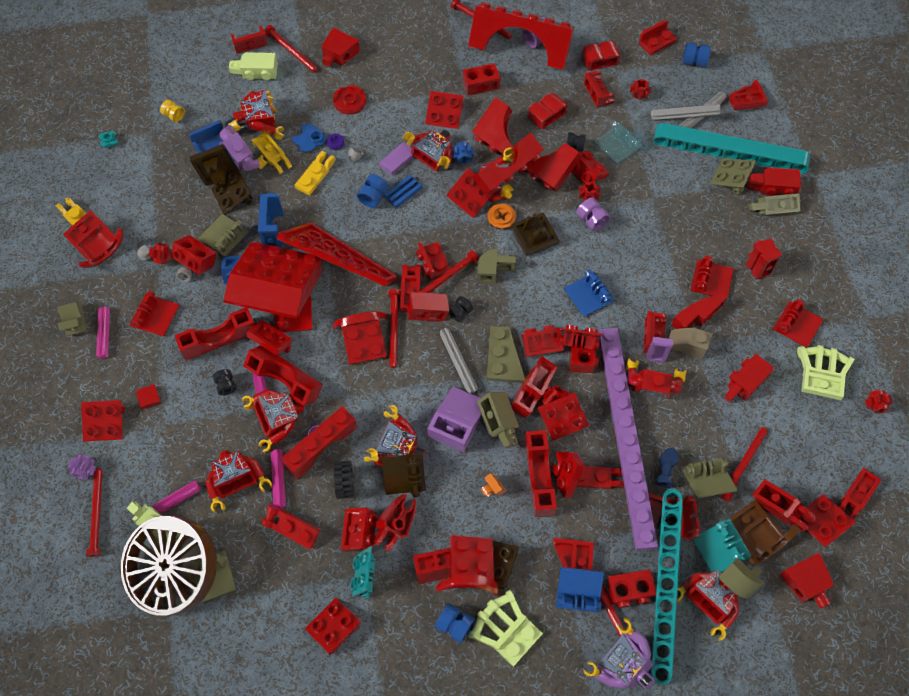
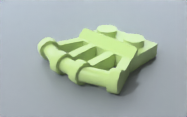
(821, 381)
(517, 638)

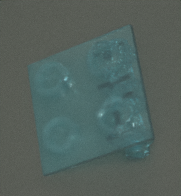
(618, 143)

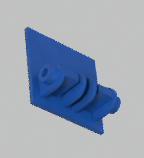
(589, 293)
(579, 589)

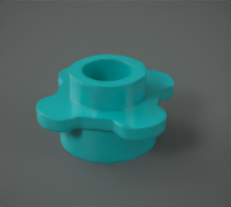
(108, 139)

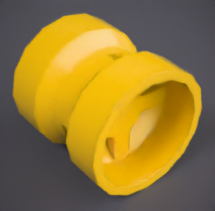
(173, 111)

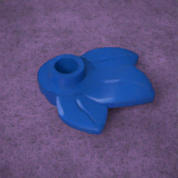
(307, 138)

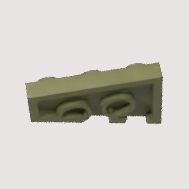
(503, 357)

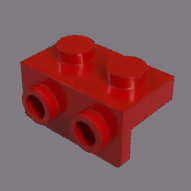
(589, 168)

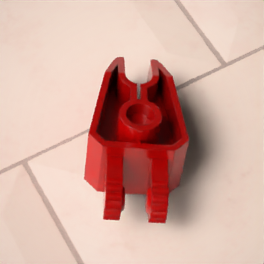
(395, 521)

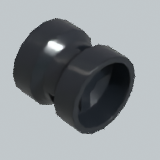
(576, 142)
(460, 308)
(224, 382)

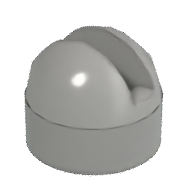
(354, 154)
(143, 253)
(180, 275)

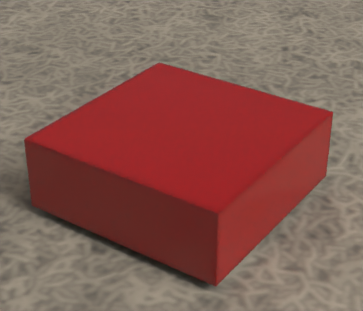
(148, 396)

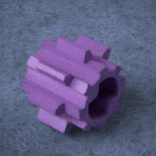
(81, 467)

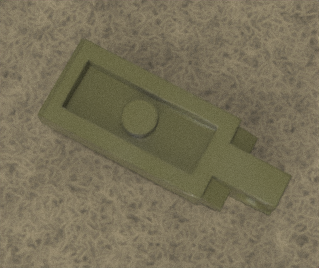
(777, 204)

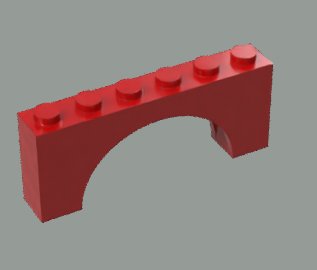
(554, 35)
(550, 169)

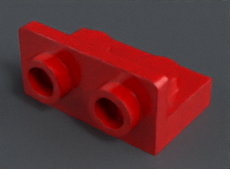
(656, 38)
(433, 260)
(270, 338)
(542, 341)
(358, 529)

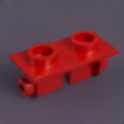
(690, 526)

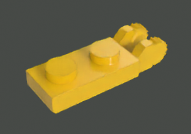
(271, 151)
(314, 174)
(73, 214)

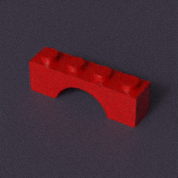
(492, 175)
(198, 342)
(302, 386)
(305, 453)
(539, 473)

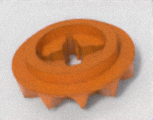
(503, 210)

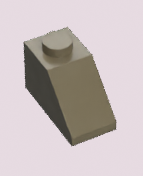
(690, 341)

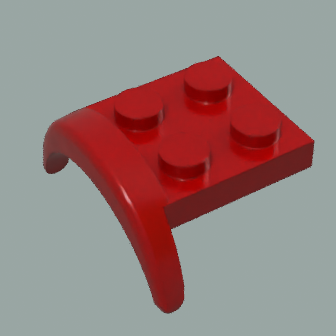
(93, 239)
(362, 336)
(470, 564)

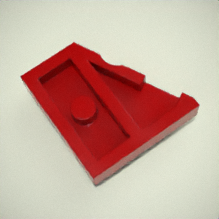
(748, 97)
(574, 553)

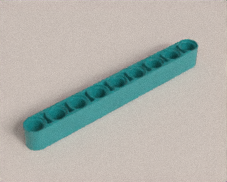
(731, 147)
(667, 595)

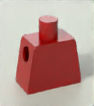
(339, 48)
(809, 580)

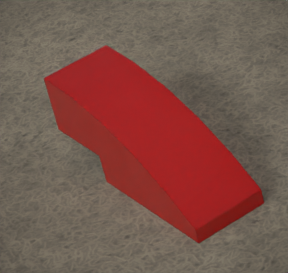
(699, 312)
(533, 387)

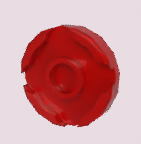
(346, 103)

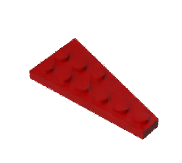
(327, 247)

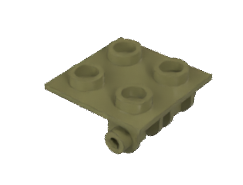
(733, 174)
(224, 235)
(709, 478)
(223, 580)

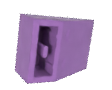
(455, 419)

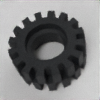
(343, 479)

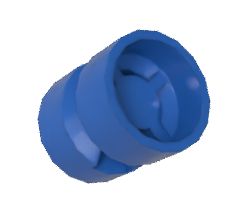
(696, 54)
(373, 189)
(455, 623)

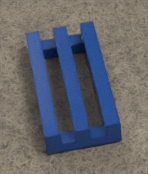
(400, 186)

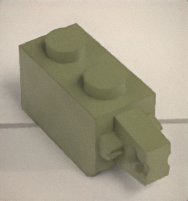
(499, 417)

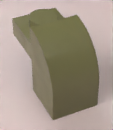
(490, 262)
(72, 318)
(742, 579)

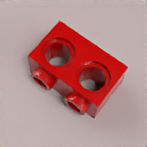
(481, 79)
(193, 254)
(578, 353)
(629, 583)

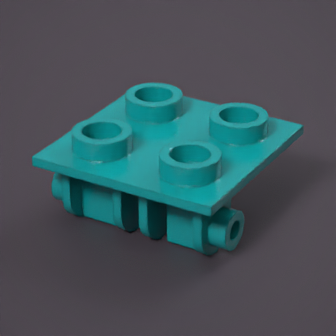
(721, 546)
(363, 566)

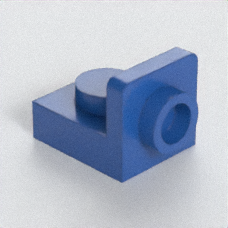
(227, 265)

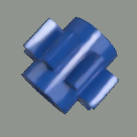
(463, 152)

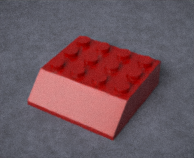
(273, 279)

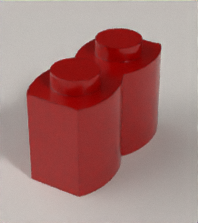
(600, 55)
(547, 110)

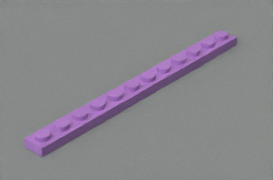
(627, 442)

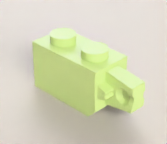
(255, 66)

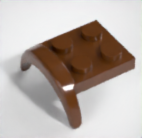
(760, 533)

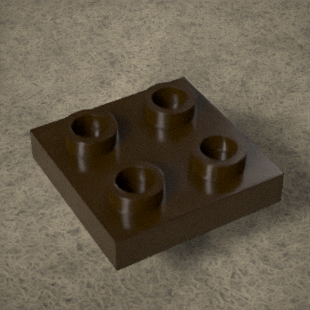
(213, 165)
(534, 234)

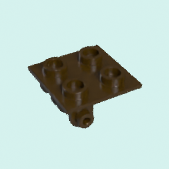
(232, 192)
(404, 474)
(503, 562)

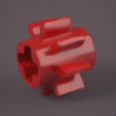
(640, 89)
(589, 190)
(160, 253)
(552, 394)
(878, 401)

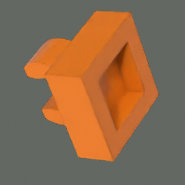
(493, 486)

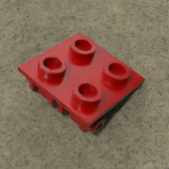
(444, 109)
(468, 194)
(711, 277)
(154, 314)
(302, 323)
(798, 323)
(571, 331)
(563, 416)
(102, 420)
(829, 521)
(333, 626)

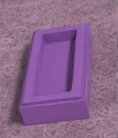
(396, 158)
(659, 349)

